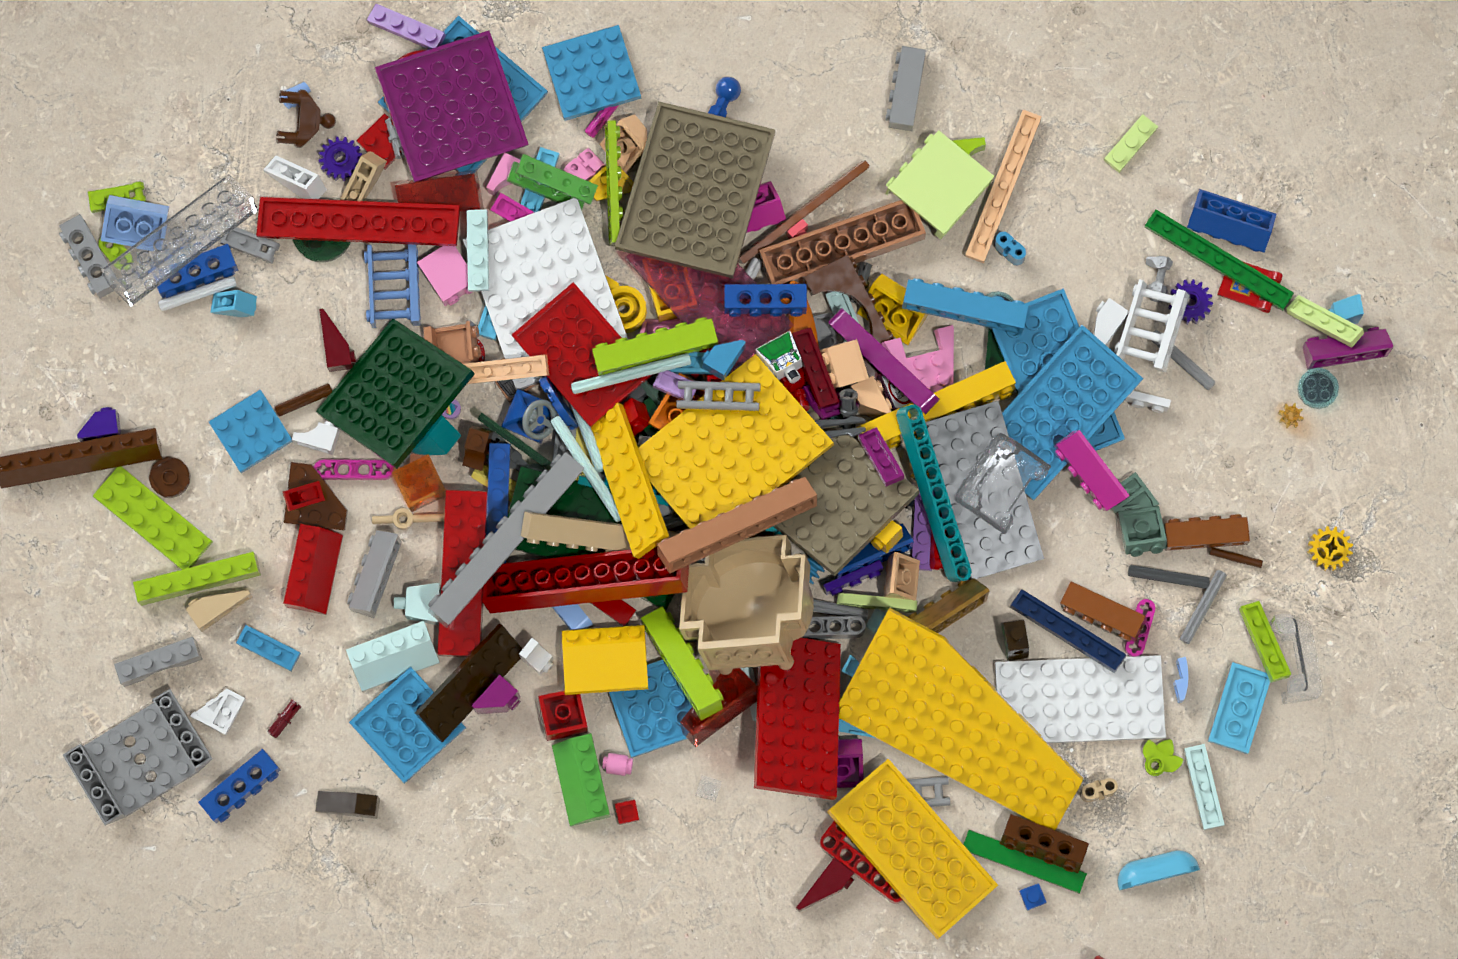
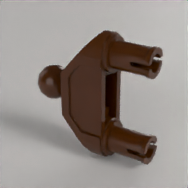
(307, 118)

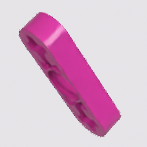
(1141, 644)

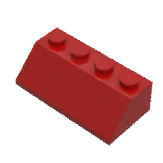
(313, 569)

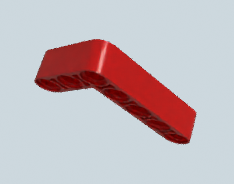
(857, 858)

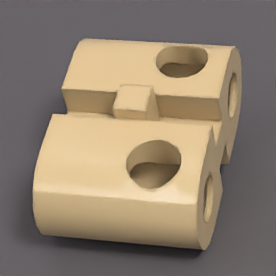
(1098, 790)

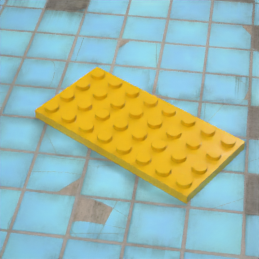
(912, 848)

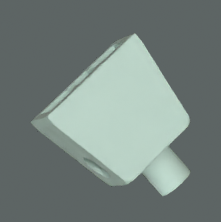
(417, 602)

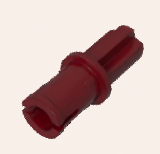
(284, 719)

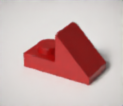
(303, 496)

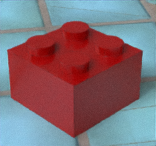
(562, 715)

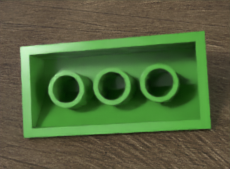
(581, 780)

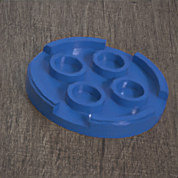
(558, 402)

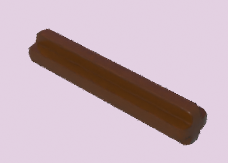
(303, 400)

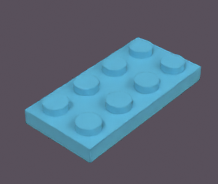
(1239, 708)

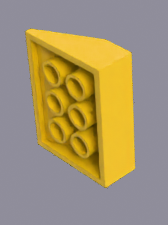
(604, 660)

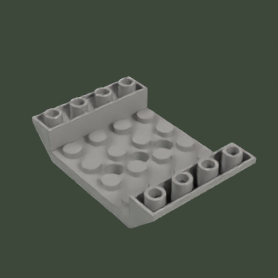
(109, 767)

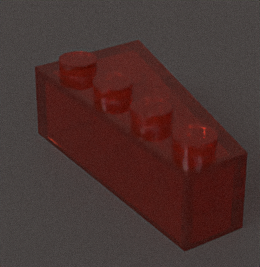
(449, 189)
(738, 695)

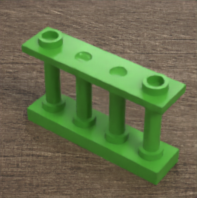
(550, 181)

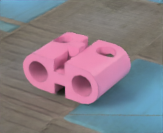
(585, 166)

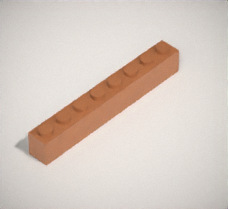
(737, 524)

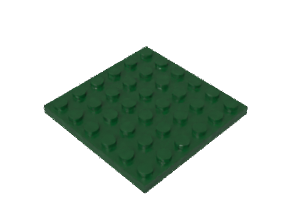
(395, 393)

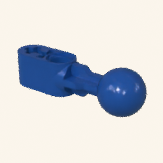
(727, 90)

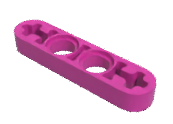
(354, 466)

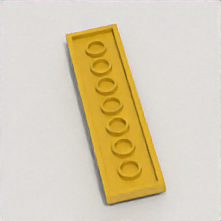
(629, 482)

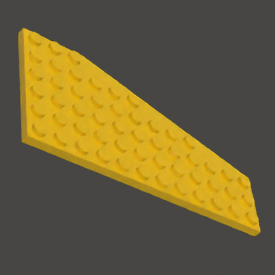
(947, 715)

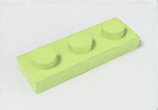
(1130, 143)

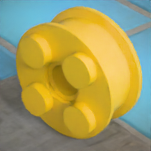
(635, 301)

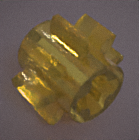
(1285, 417)

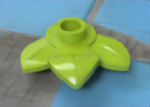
(1162, 755)

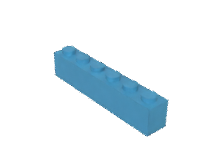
(965, 306)

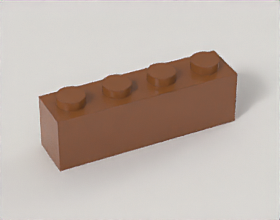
(1207, 533)
(1102, 611)

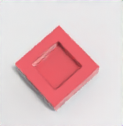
(798, 229)

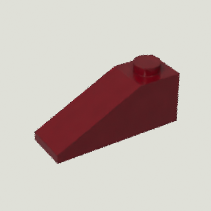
(337, 350)
(830, 882)

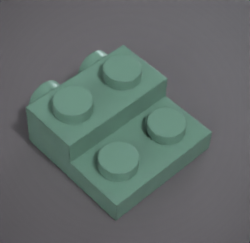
(1142, 531)

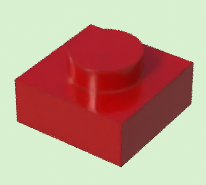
(627, 812)

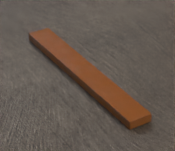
(803, 211)

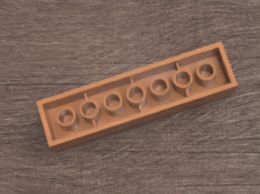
(858, 236)

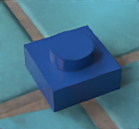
(1032, 896)

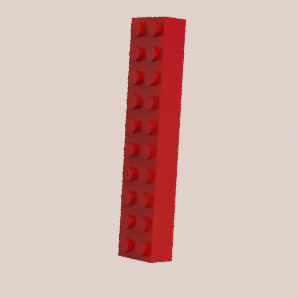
(580, 581)

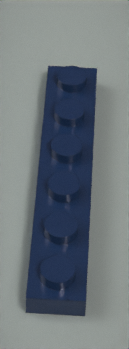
(1068, 631)

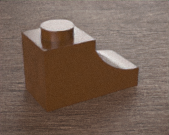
(477, 447)

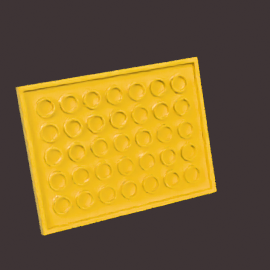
(728, 457)

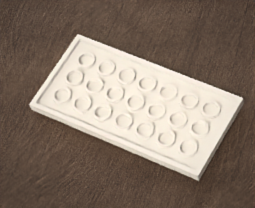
(1085, 700)

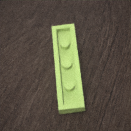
(1325, 321)

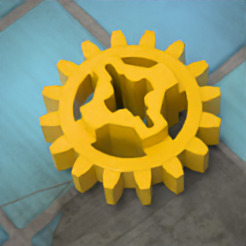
(1338, 550)

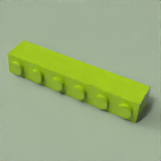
(655, 346)
(197, 578)
(682, 664)

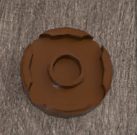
(169, 477)

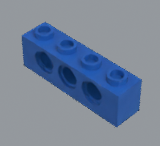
(203, 262)
(774, 292)
(211, 801)

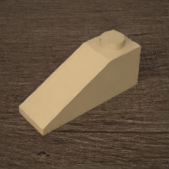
(364, 177)
(211, 609)

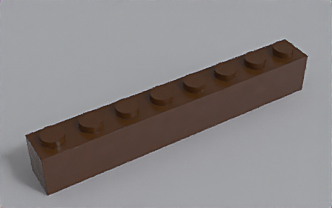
(80, 458)

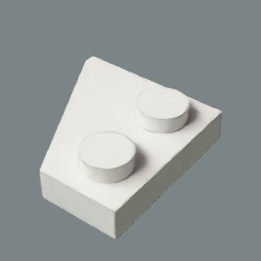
(221, 711)

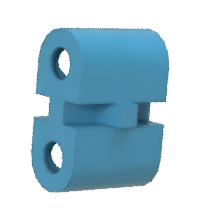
(1010, 248)

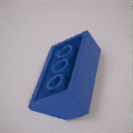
(1231, 221)
(871, 555)

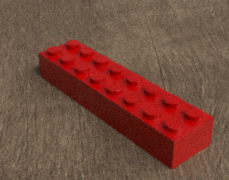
(463, 532)

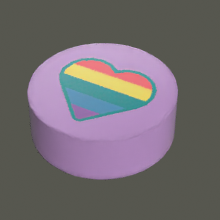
(452, 411)

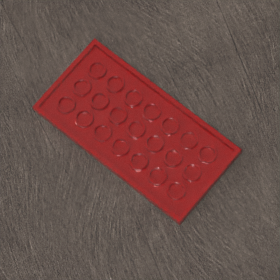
(799, 722)

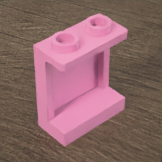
(446, 273)

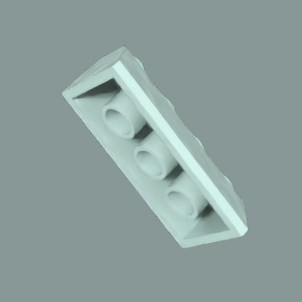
(392, 655)

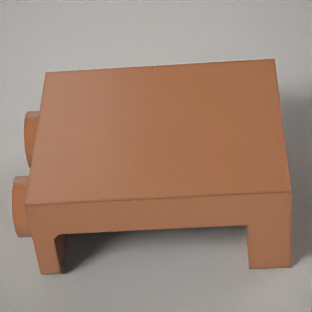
(456, 341)

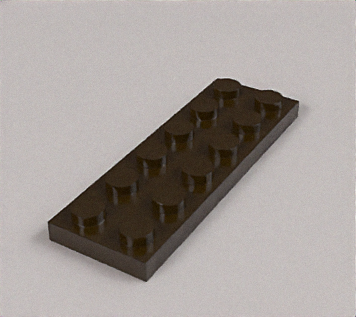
(458, 693)

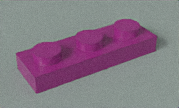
(881, 457)

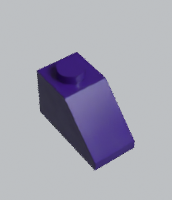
(101, 425)

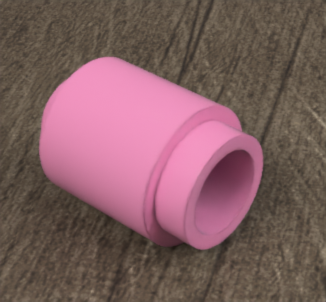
(618, 764)

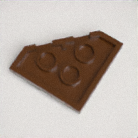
(324, 514)

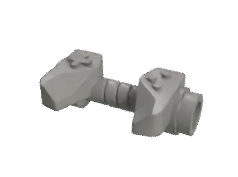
(1162, 264)

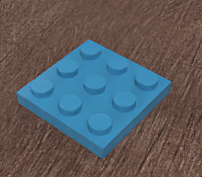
(250, 431)

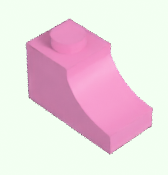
(501, 173)

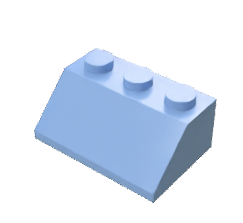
(131, 220)

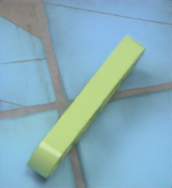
(878, 602)

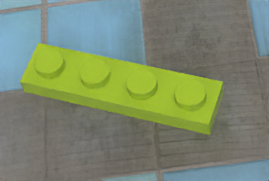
(1265, 641)

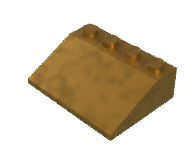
(952, 605)

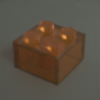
(419, 483)

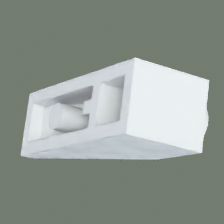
(295, 178)
(1109, 320)

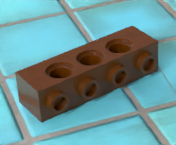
(1054, 840)

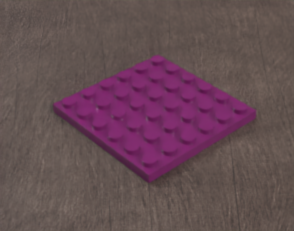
(451, 106)

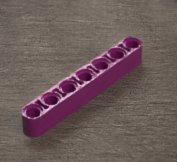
(884, 361)

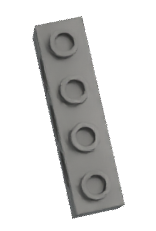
(76, 228)

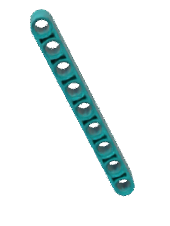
(941, 500)

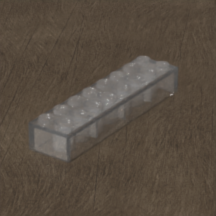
(179, 240)

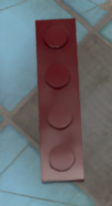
(815, 369)

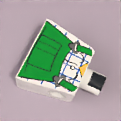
(781, 357)

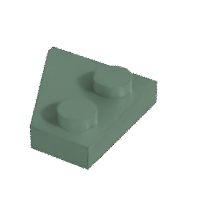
(1139, 495)

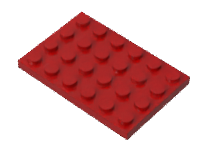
(567, 334)

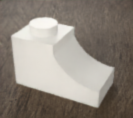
(321, 438)
(536, 657)

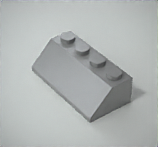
(375, 573)

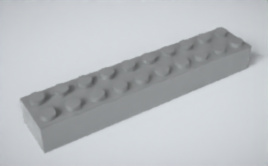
(505, 540)

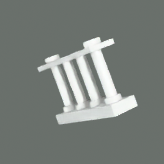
(1166, 339)

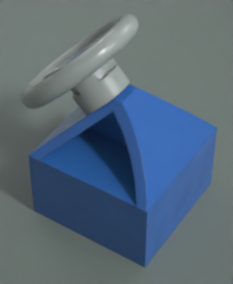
(530, 417)

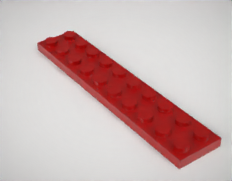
(358, 221)

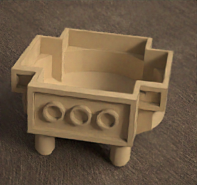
(748, 604)

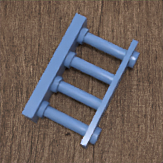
(411, 293)

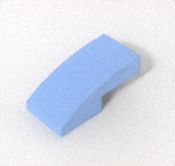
(1181, 685)

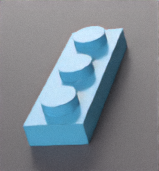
(268, 648)

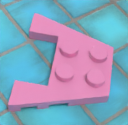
(933, 368)

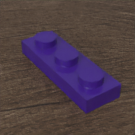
(853, 579)

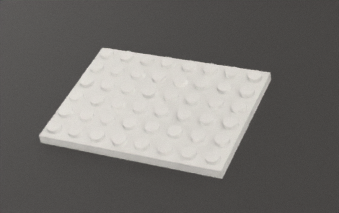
(534, 263)

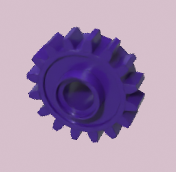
(335, 150)
(1201, 298)

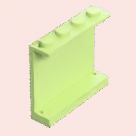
(940, 182)

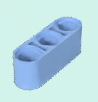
(573, 617)

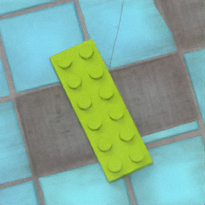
(613, 174)
(152, 518)

